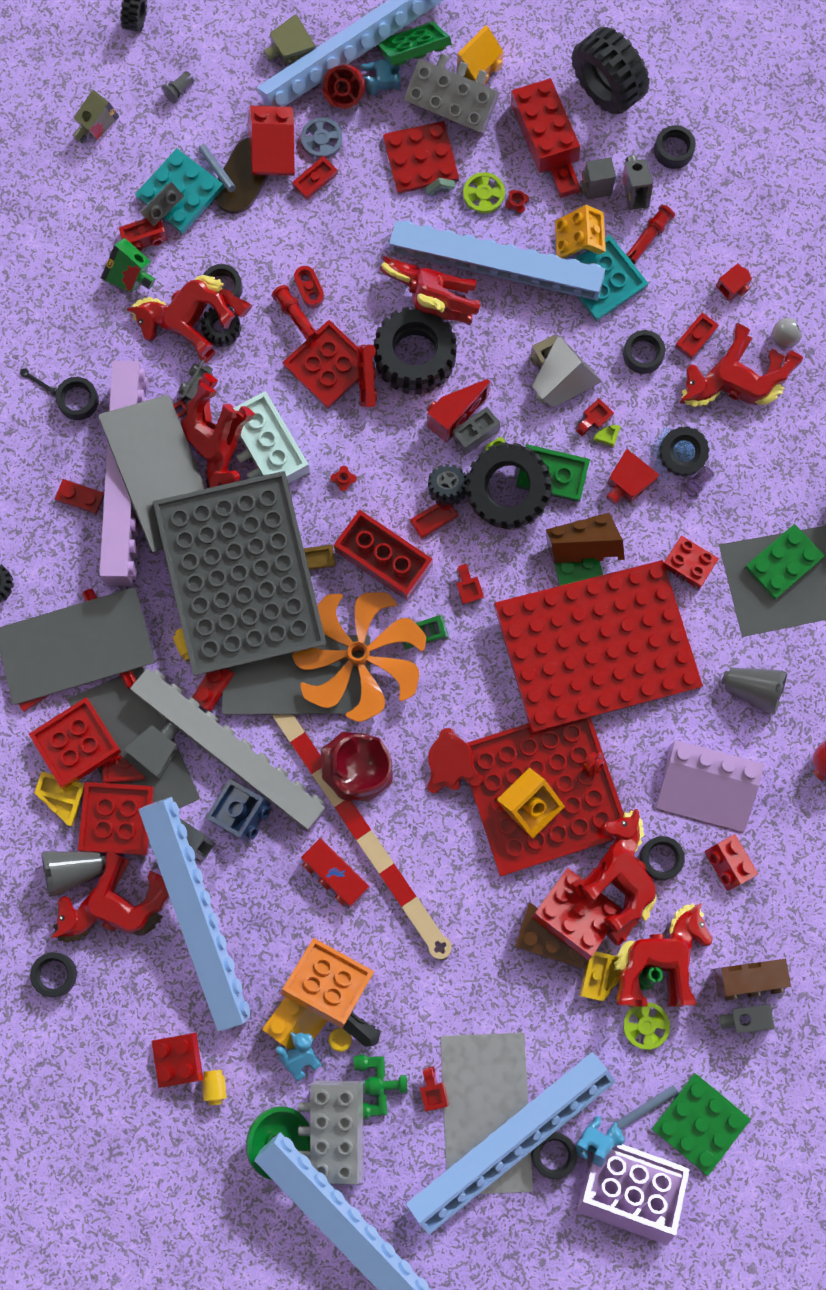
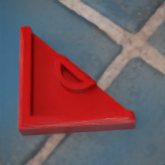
(120, 771)

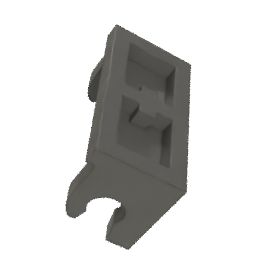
(476, 430)

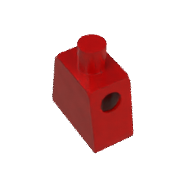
(630, 478)

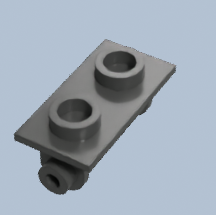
(162, 203)
(189, 389)

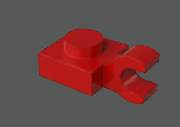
(596, 416)
(469, 588)
(434, 1093)

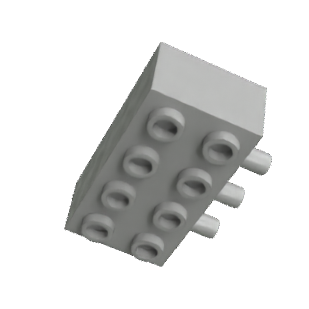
(452, 94)
(335, 1130)

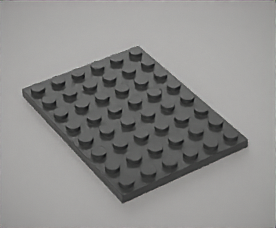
(239, 573)

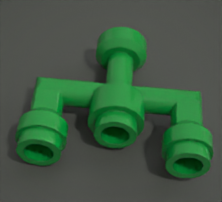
(376, 1086)

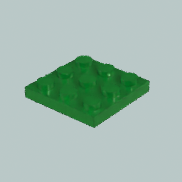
(414, 43)
(701, 1124)

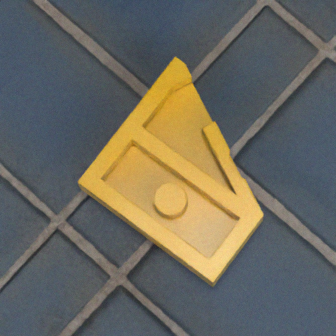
(62, 802)
(599, 976)

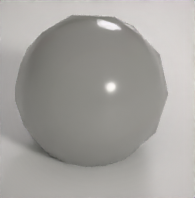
(786, 333)

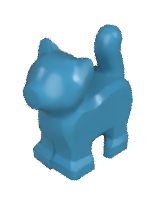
(384, 76)
(300, 1056)
(599, 1143)

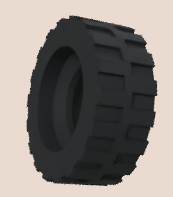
(684, 434)

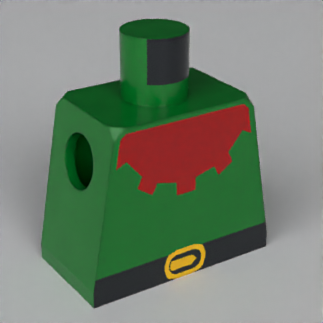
(127, 267)

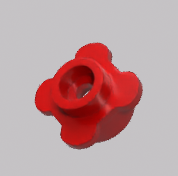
(517, 195)
(343, 484)
(594, 763)

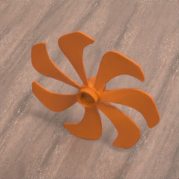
(372, 698)

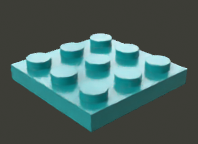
(191, 180)
(620, 280)

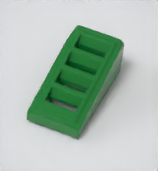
(434, 637)

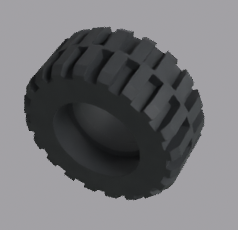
(610, 70)
(414, 376)
(487, 465)

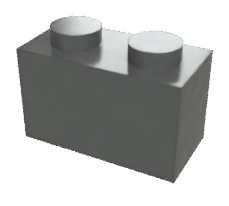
(598, 178)

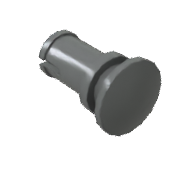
(175, 88)

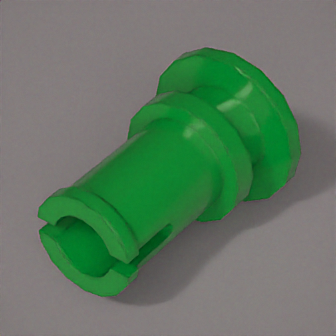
(649, 977)

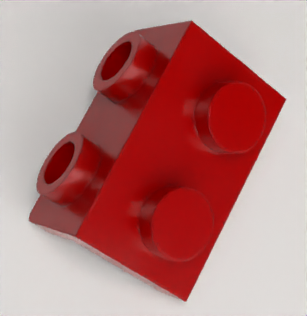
(143, 234)
(731, 862)

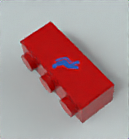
(334, 873)

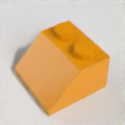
(481, 54)
(531, 802)
(292, 1018)

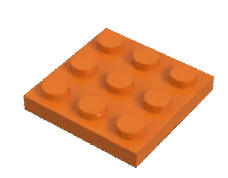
(327, 982)

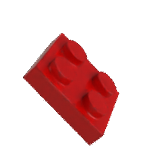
(177, 1060)

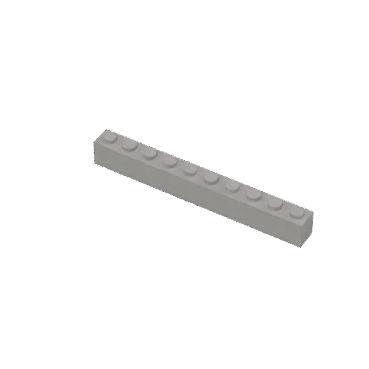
(227, 749)

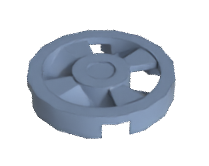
(321, 138)

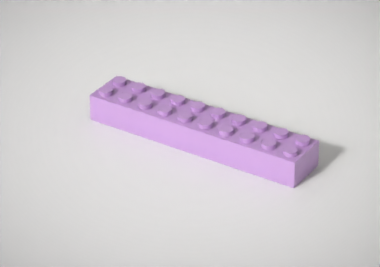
(119, 516)

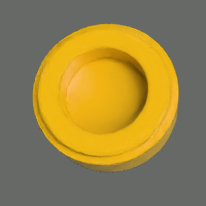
(340, 1040)

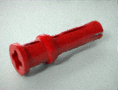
(655, 226)
(290, 307)

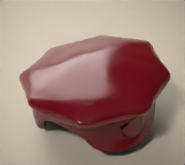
(356, 766)

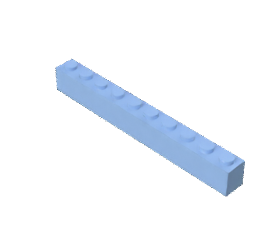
(341, 49)
(497, 260)
(195, 914)
(510, 1143)
(336, 1217)

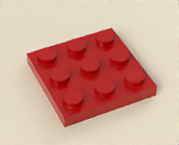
(420, 156)
(326, 365)
(74, 743)
(113, 820)
(574, 917)

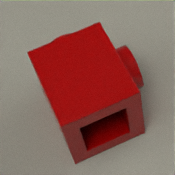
(734, 282)

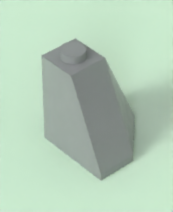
(563, 375)

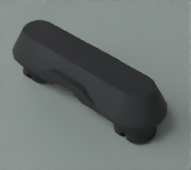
(361, 1030)

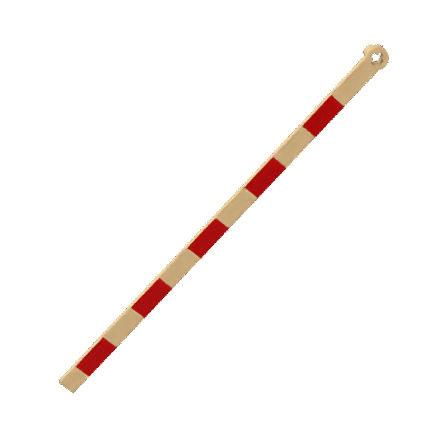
(365, 838)

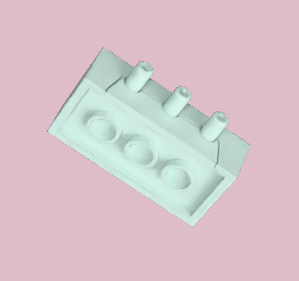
(270, 442)

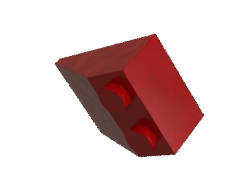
(271, 140)
(456, 408)

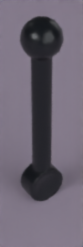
(25, 373)

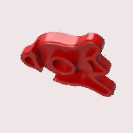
(451, 762)

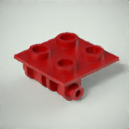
(690, 561)

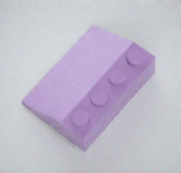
(709, 785)
(635, 1193)

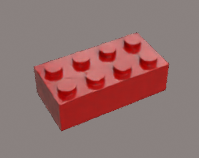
(545, 125)
(383, 554)

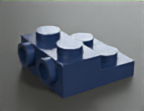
(239, 811)

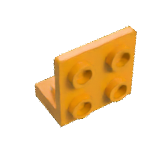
(580, 230)

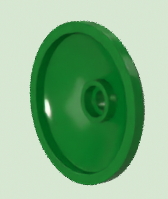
(268, 1125)

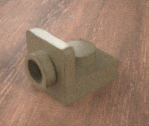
(541, 349)

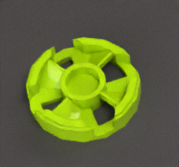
(483, 193)
(646, 1026)

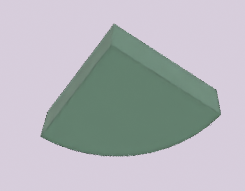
(440, 184)

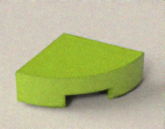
(607, 435)

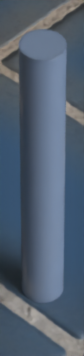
(217, 168)
(646, 1107)

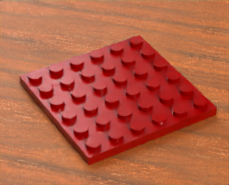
(559, 758)

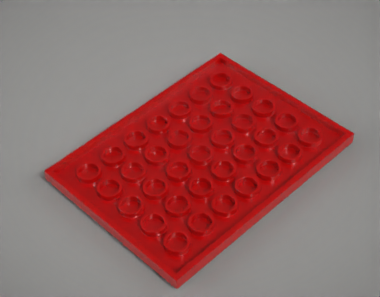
(597, 646)

